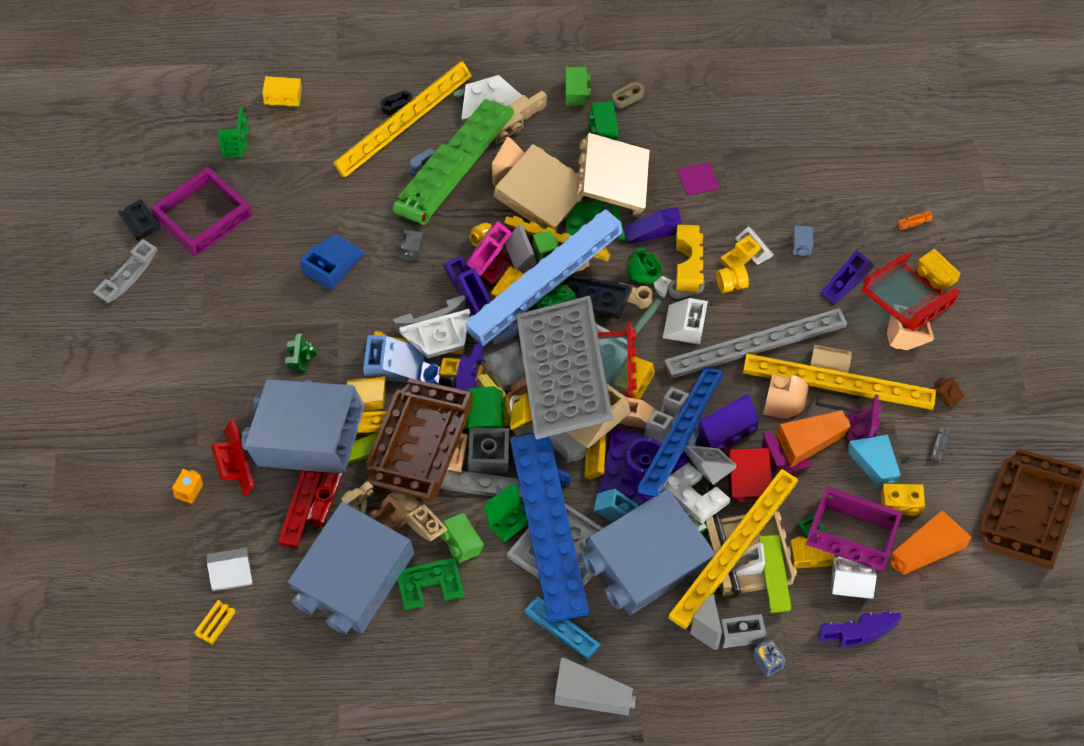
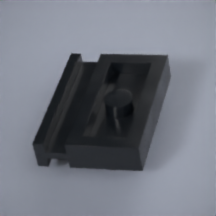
(139, 219)

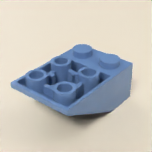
(391, 359)

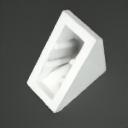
(752, 561)

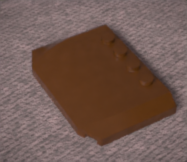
(418, 439)
(1031, 507)

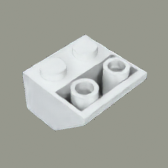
(686, 320)
(852, 578)

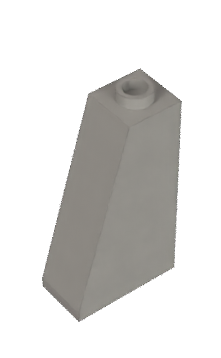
(591, 690)

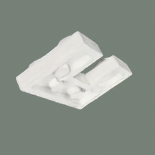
(698, 506)

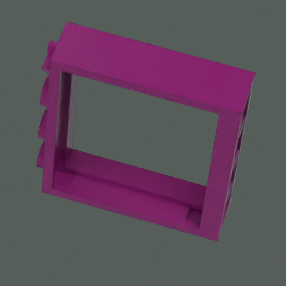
(214, 232)
(860, 509)

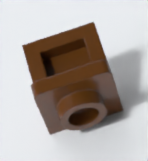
(948, 391)

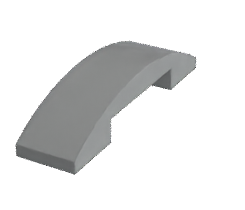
(128, 273)
(452, 306)

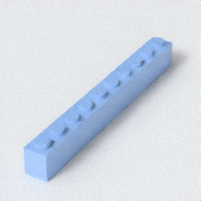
(543, 277)

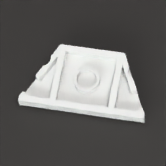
(492, 89)
(438, 334)

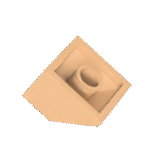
(505, 160)
(903, 338)

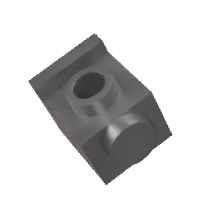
(412, 245)

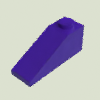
(654, 226)
(847, 277)

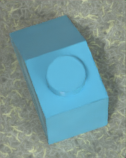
(613, 505)

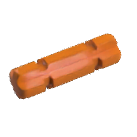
(915, 220)

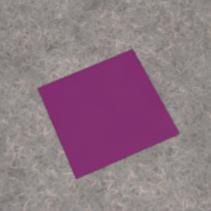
(698, 178)

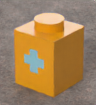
(187, 486)

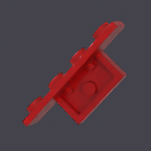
(231, 459)

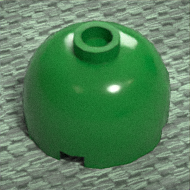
(643, 267)

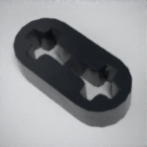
(395, 101)

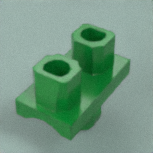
(302, 352)

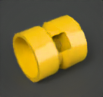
(731, 279)

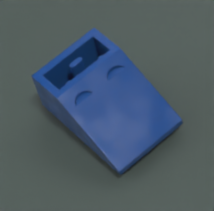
(330, 261)

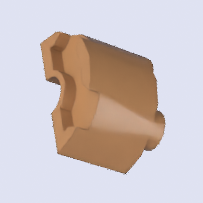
(390, 514)

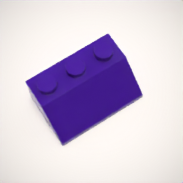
(728, 424)

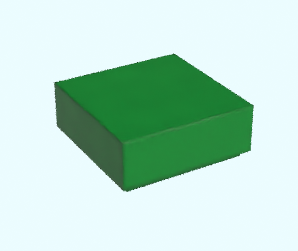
(805, 525)

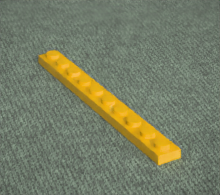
(402, 119)
(842, 381)
(733, 548)

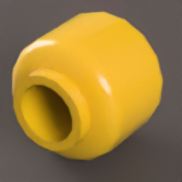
(478, 232)

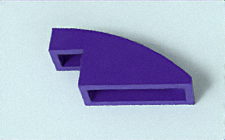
(467, 283)

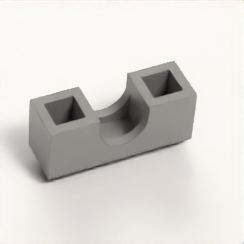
(662, 421)

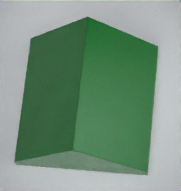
(486, 408)

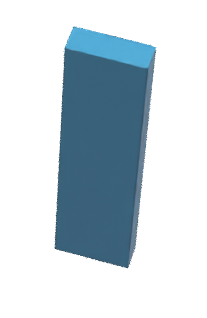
(563, 630)

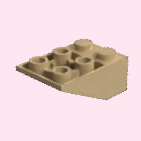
(620, 409)

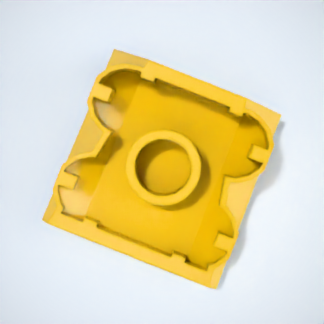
(371, 392)

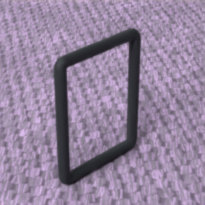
(838, 407)

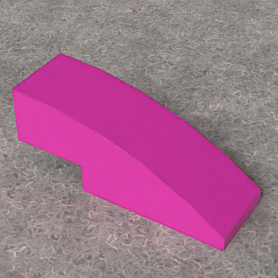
(488, 247)

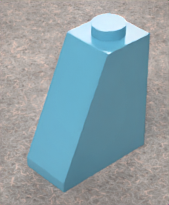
(876, 459)

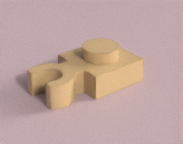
(356, 497)

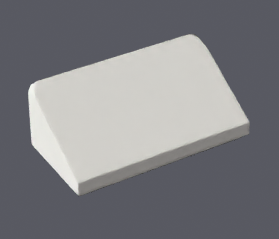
(764, 253)

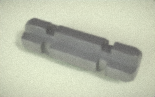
(940, 444)

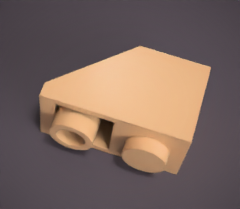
(639, 413)

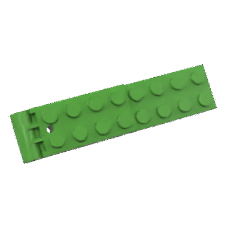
(451, 162)

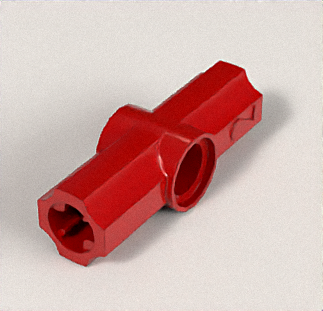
(321, 507)

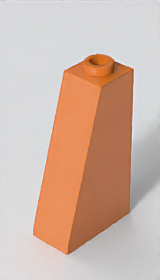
(810, 435)
(930, 543)

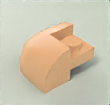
(786, 397)

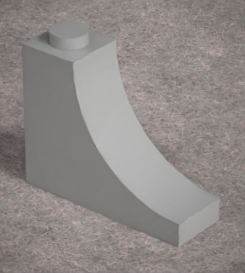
(563, 443)

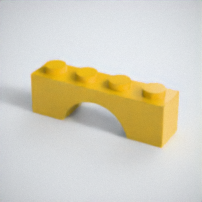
(688, 273)

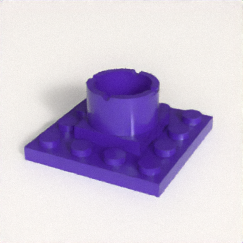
(628, 462)

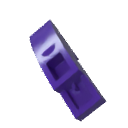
(468, 370)
(868, 628)

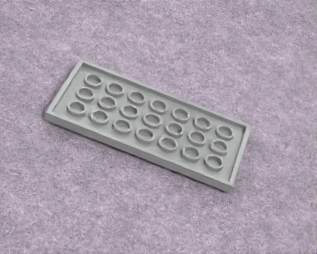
(563, 367)

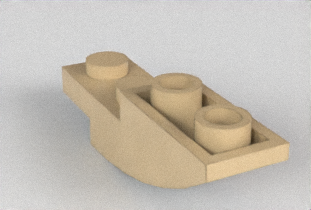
(523, 110)
(419, 517)

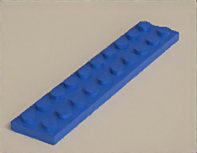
(549, 528)

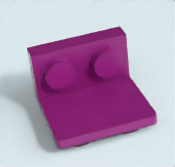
(866, 423)
(777, 458)

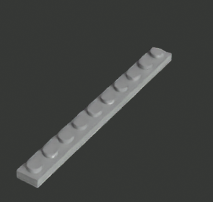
(755, 343)

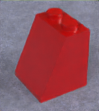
(751, 474)

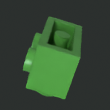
(576, 86)
(543, 245)
(461, 538)

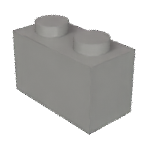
(742, 631)

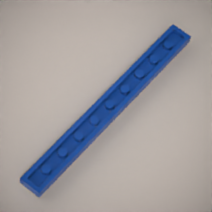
(680, 432)

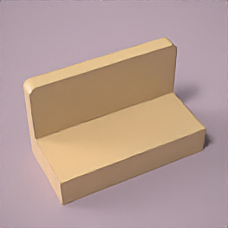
(831, 358)

